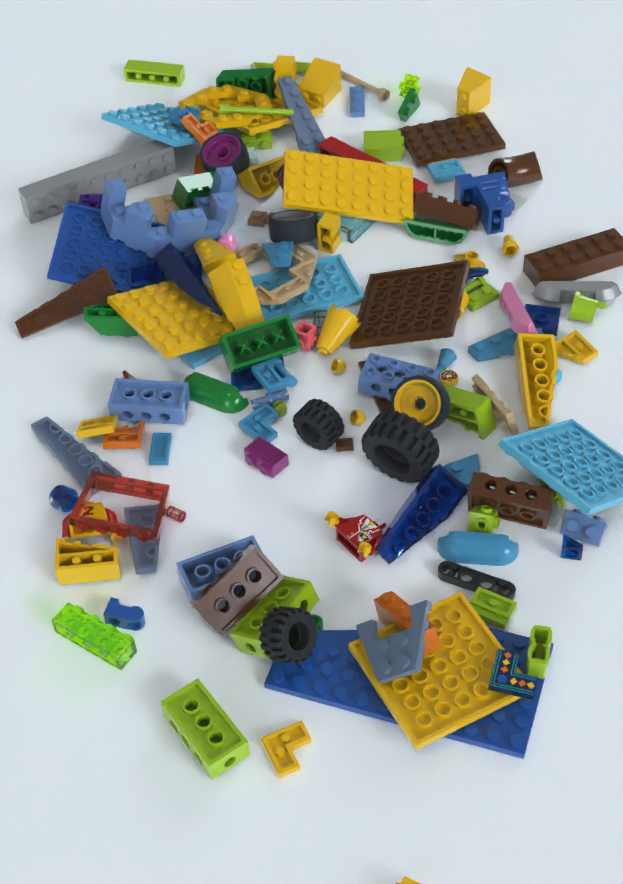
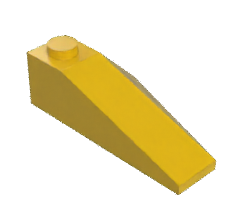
(262, 178)

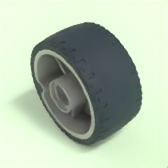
(293, 226)

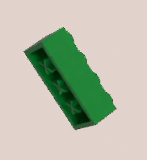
(259, 343)

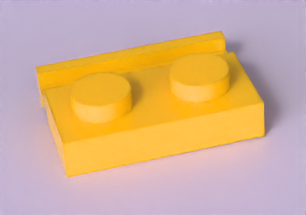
(97, 426)

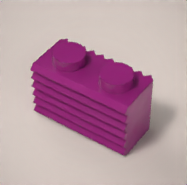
(266, 457)

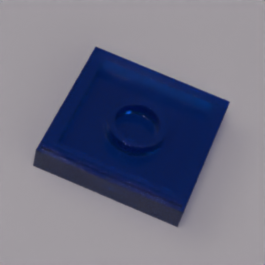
(544, 317)

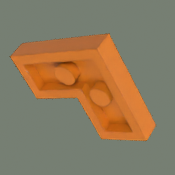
(200, 131)

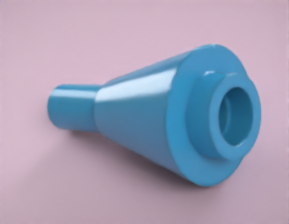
(446, 358)

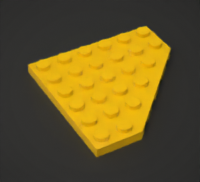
(267, 121)

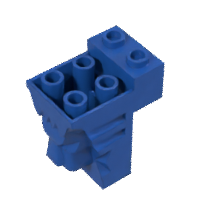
(490, 196)

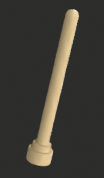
(382, 93)

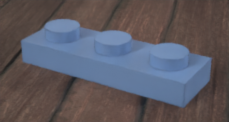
(357, 101)

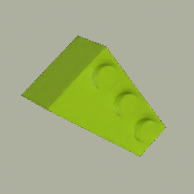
(472, 411)

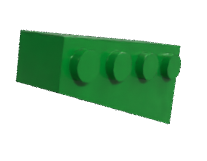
(257, 80)

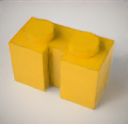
(328, 234)

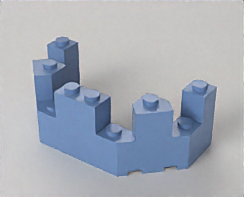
(185, 227)

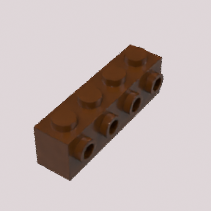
(447, 211)

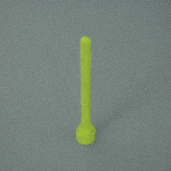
(227, 109)

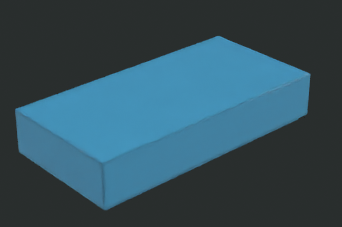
(160, 449)

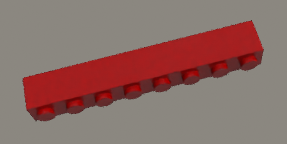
(336, 147)

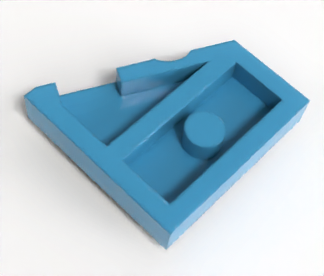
(279, 253)

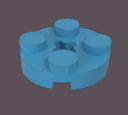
(177, 114)

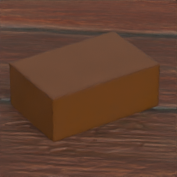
(344, 444)

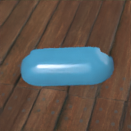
(477, 548)

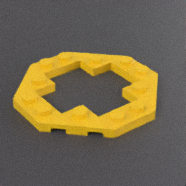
(227, 91)

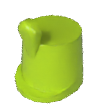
(584, 308)

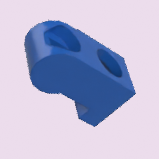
(124, 616)

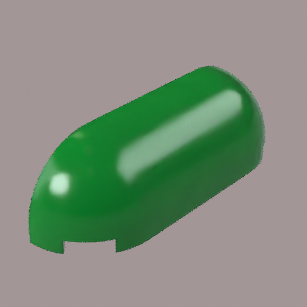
(435, 231)
(215, 393)

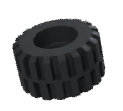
(318, 424)
(275, 637)

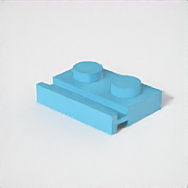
(445, 170)

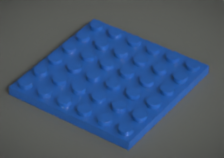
(86, 247)

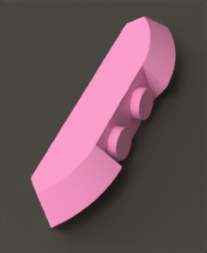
(513, 305)

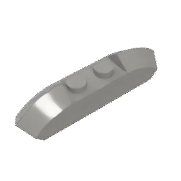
(564, 291)

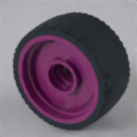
(224, 151)

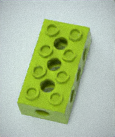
(287, 593)
(205, 728)

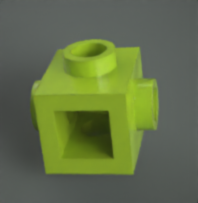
(483, 519)

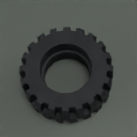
(400, 446)

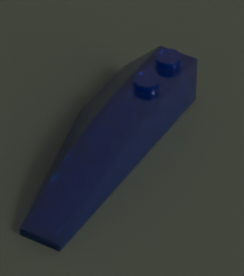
(185, 276)
(421, 513)

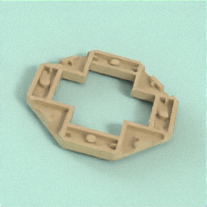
(301, 273)

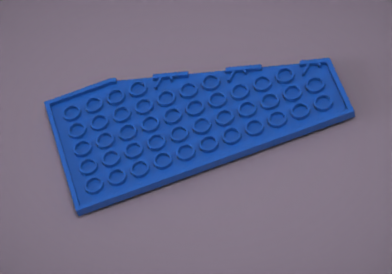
(337, 680)

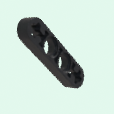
(477, 578)

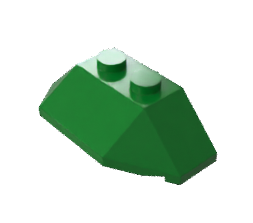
(107, 321)

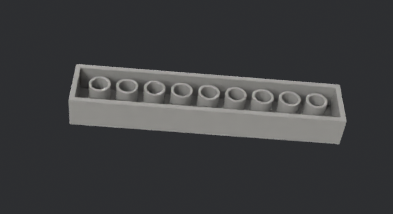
(134, 166)

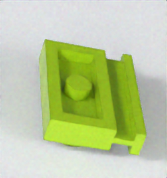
(493, 607)

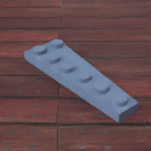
(303, 123)
(71, 453)

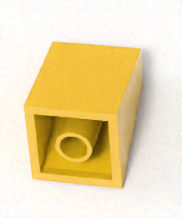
(321, 81)
(473, 92)

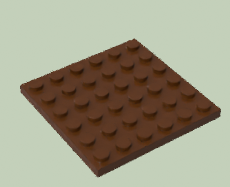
(410, 305)

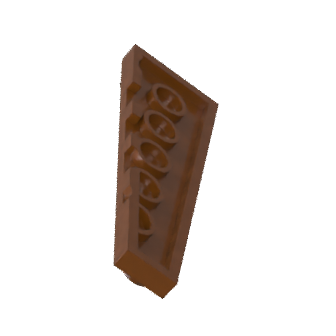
(68, 304)

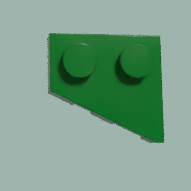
(409, 105)

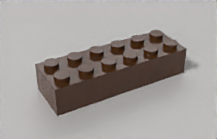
(575, 258)

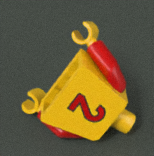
(92, 510)

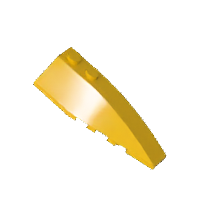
(236, 294)
(536, 376)

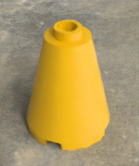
(336, 330)

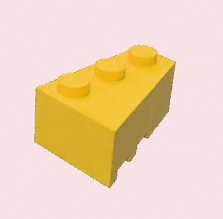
(212, 254)
(85, 563)

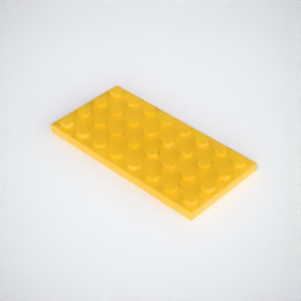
(347, 187)

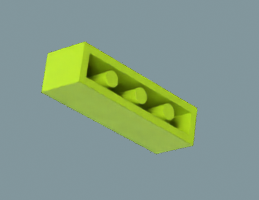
(154, 73)

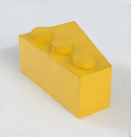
(284, 67)

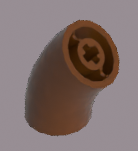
(518, 169)

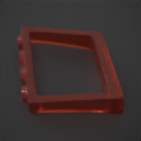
(124, 486)

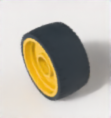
(418, 387)

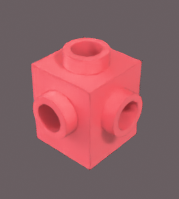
(306, 335)

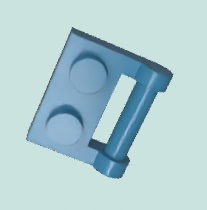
(270, 378)

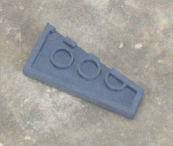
(143, 553)

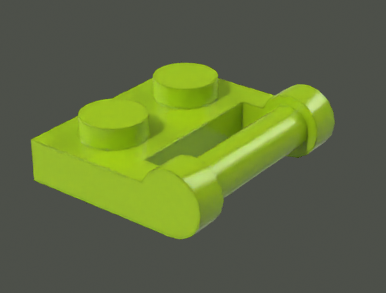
(481, 296)

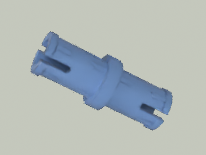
(270, 399)

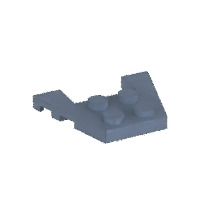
(400, 652)

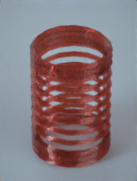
(172, 513)

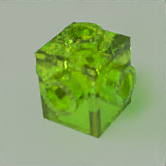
(408, 81)

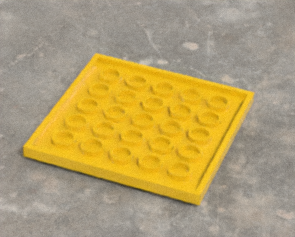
(170, 318)
(452, 679)

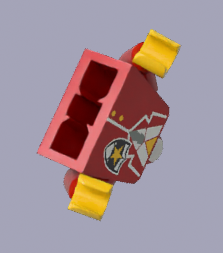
(357, 534)

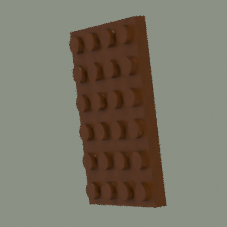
(451, 138)

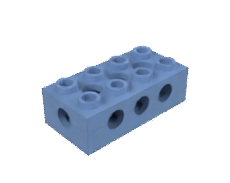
(383, 374)
(149, 401)

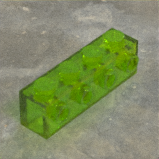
(94, 635)

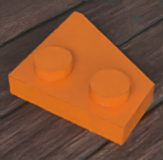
(125, 437)

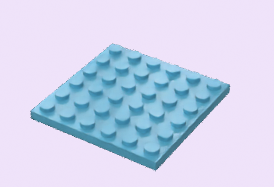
(153, 123)
(571, 463)

